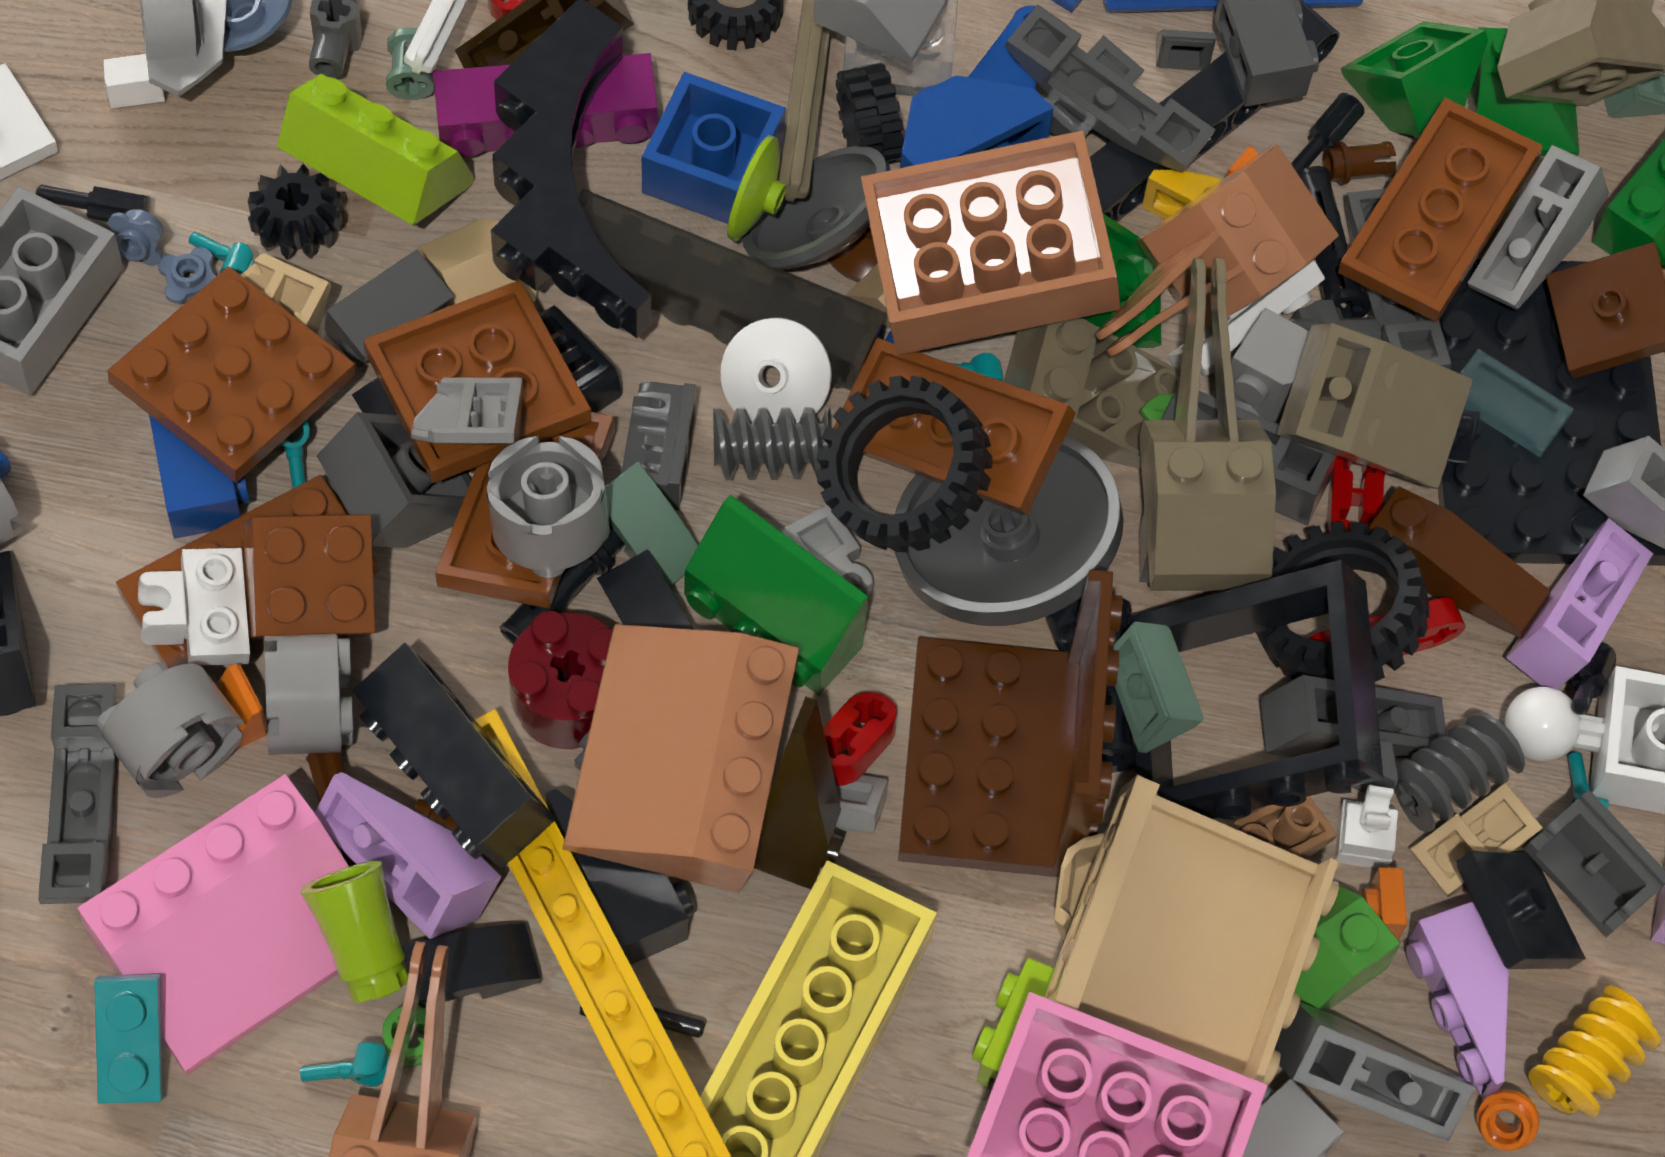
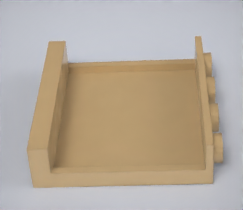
(1193, 933)

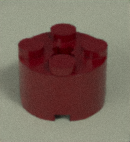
(540, 662)

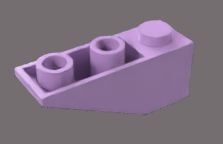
(1467, 990)

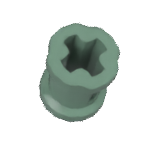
(400, 79)

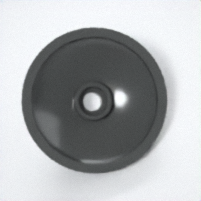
(825, 219)

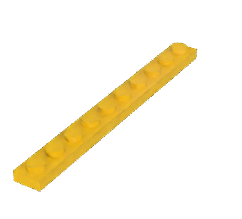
(608, 986)

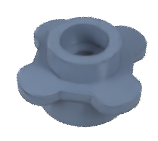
(137, 235)
(173, 268)

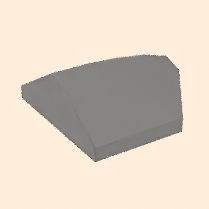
(472, 412)

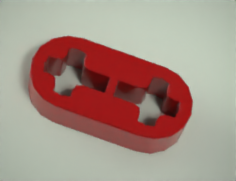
(1343, 495)
(863, 744)

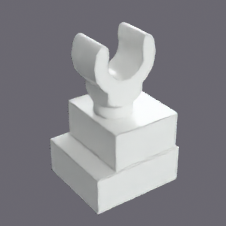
(1367, 830)

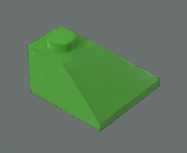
(1350, 953)

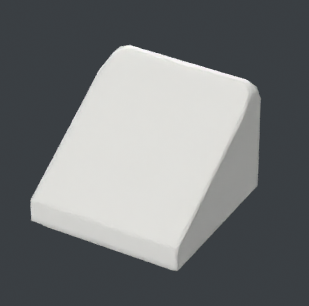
(129, 82)

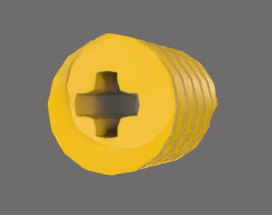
(1595, 1052)

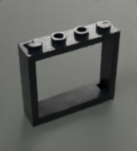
(1259, 607)

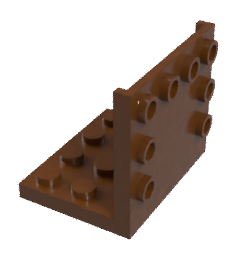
(1011, 746)

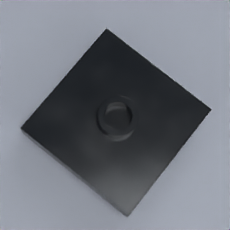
(1519, 911)

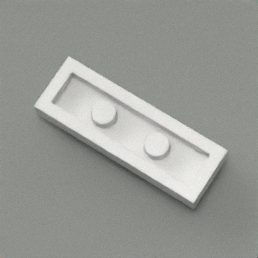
(1284, 298)

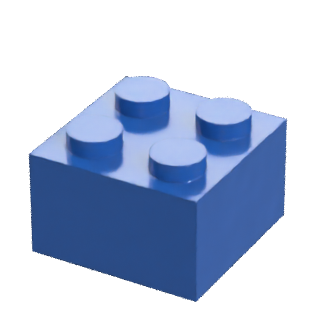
(707, 145)

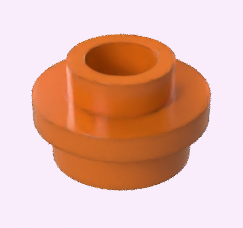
(1501, 1134)

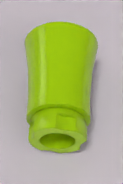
(359, 929)

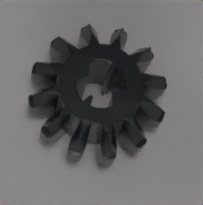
(294, 211)

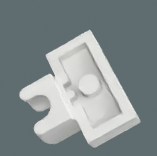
(199, 605)

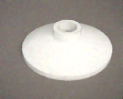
(793, 351)

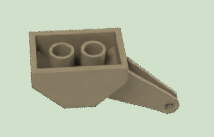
(1581, 50)
(1207, 480)

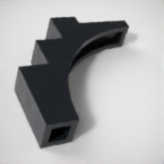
(547, 229)

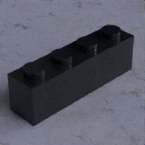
(452, 756)

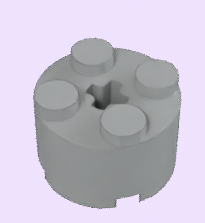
(547, 504)
(304, 694)
(171, 727)

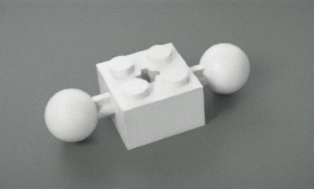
(1624, 736)

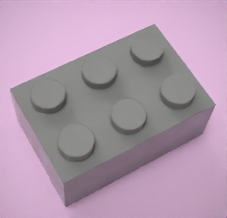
(49, 283)

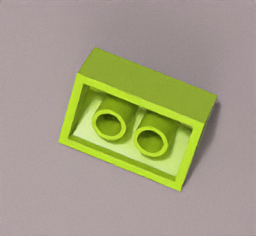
(371, 150)

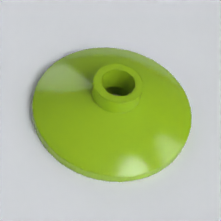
(758, 190)

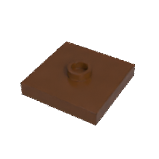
(1610, 309)

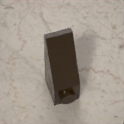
(523, 25)
(801, 806)

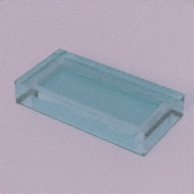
(1514, 404)

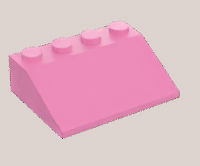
(223, 922)
(1107, 1092)

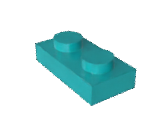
(129, 1038)

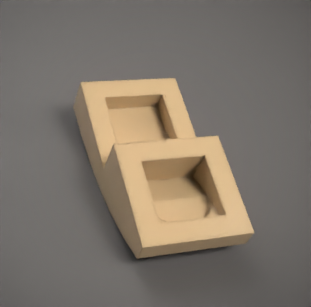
(1492, 825)

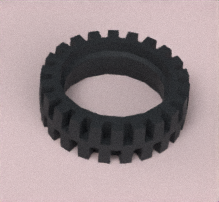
(857, 430)
(1364, 552)

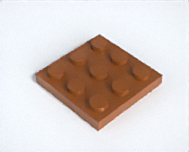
(477, 338)
(231, 373)

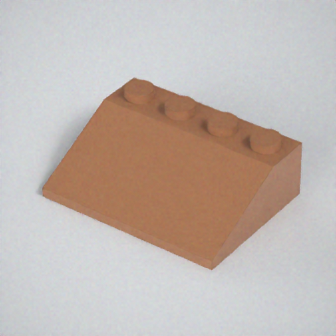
(991, 242)
(682, 752)

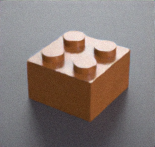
(309, 575)

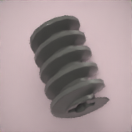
(768, 442)
(1455, 767)

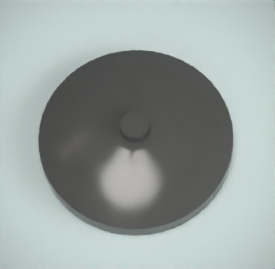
(1017, 565)

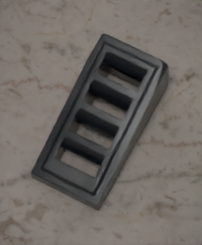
(599, 377)

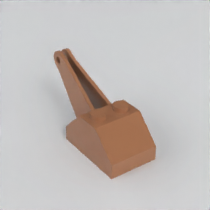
(1253, 219)
(404, 1129)

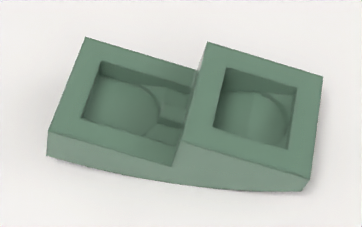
(649, 522)

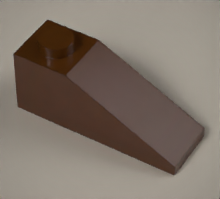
(1463, 563)

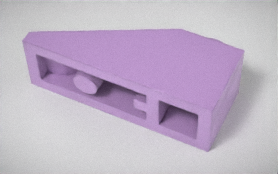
(1581, 607)
(420, 859)

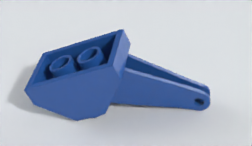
(980, 111)

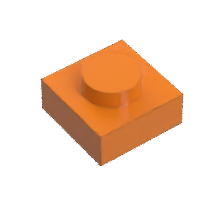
(1387, 898)

